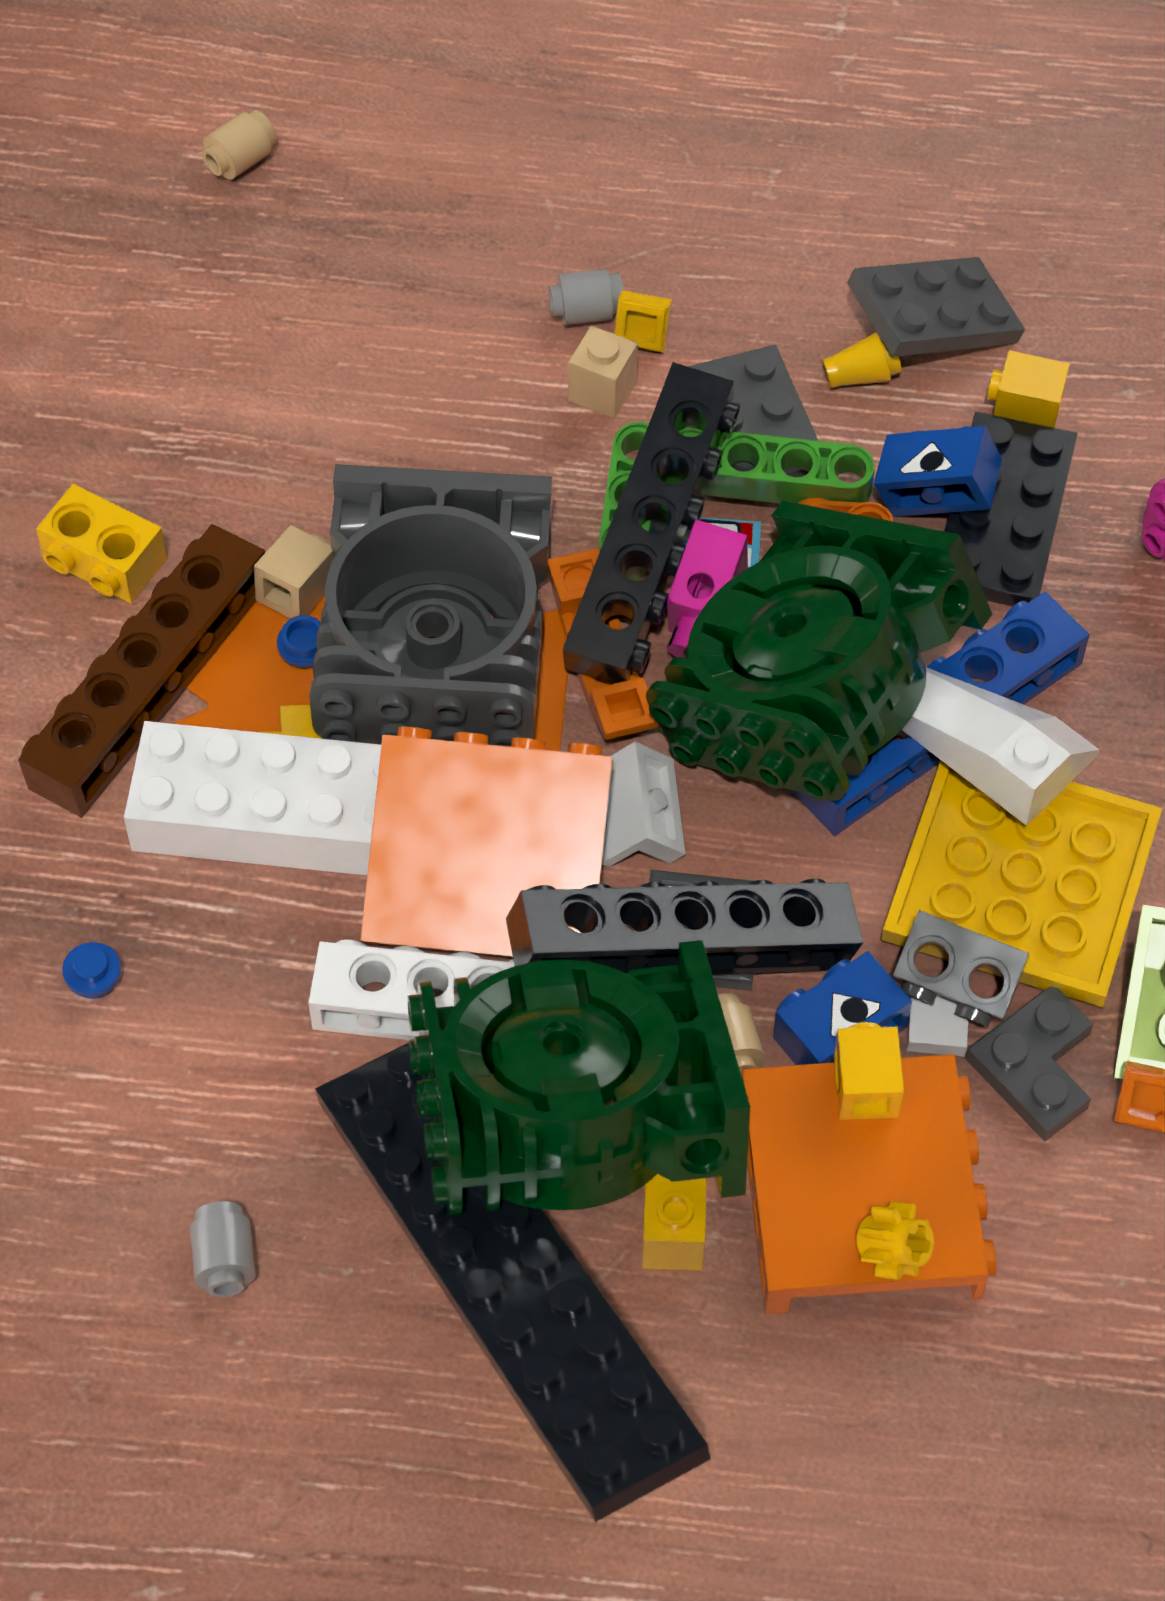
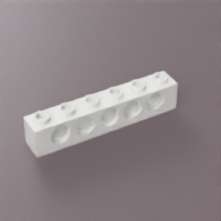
(346, 966)

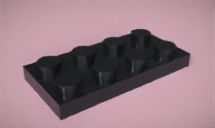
(1015, 537)

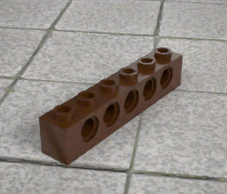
(174, 655)

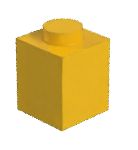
(1029, 388)

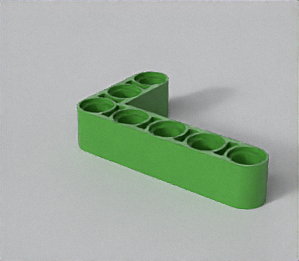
(763, 483)

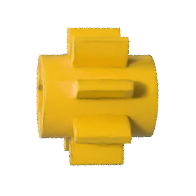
(895, 1240)

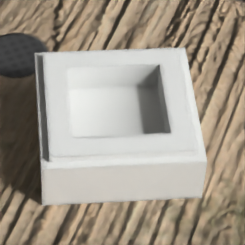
(936, 1028)

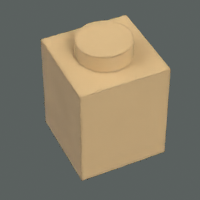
(602, 372)
(293, 573)

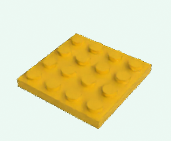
(1041, 887)

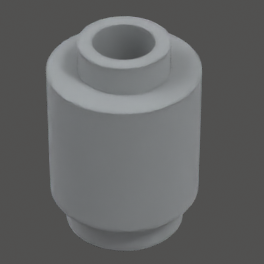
(585, 296)
(222, 1249)

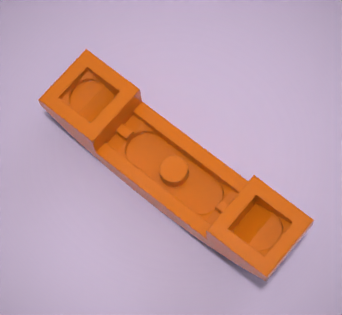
(616, 707)

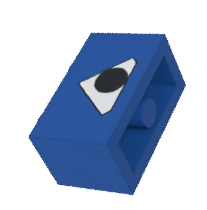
(938, 471)
(846, 996)

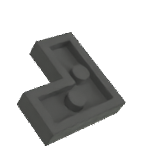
(1021, 1062)

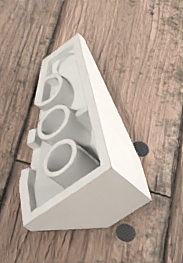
(999, 744)

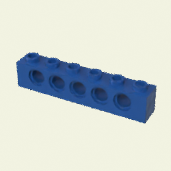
(1052, 648)

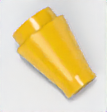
(861, 363)

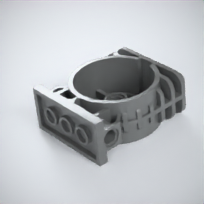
(425, 561)

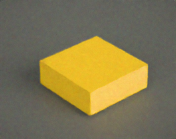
(643, 320)

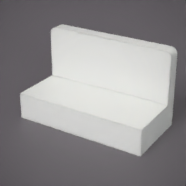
(643, 807)

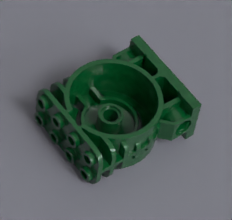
(816, 650)
(560, 1050)

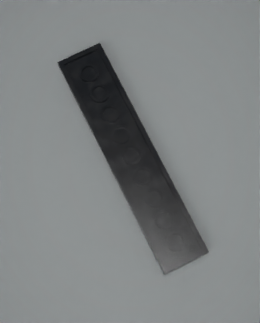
(523, 1302)

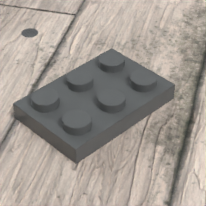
(935, 306)
(765, 397)

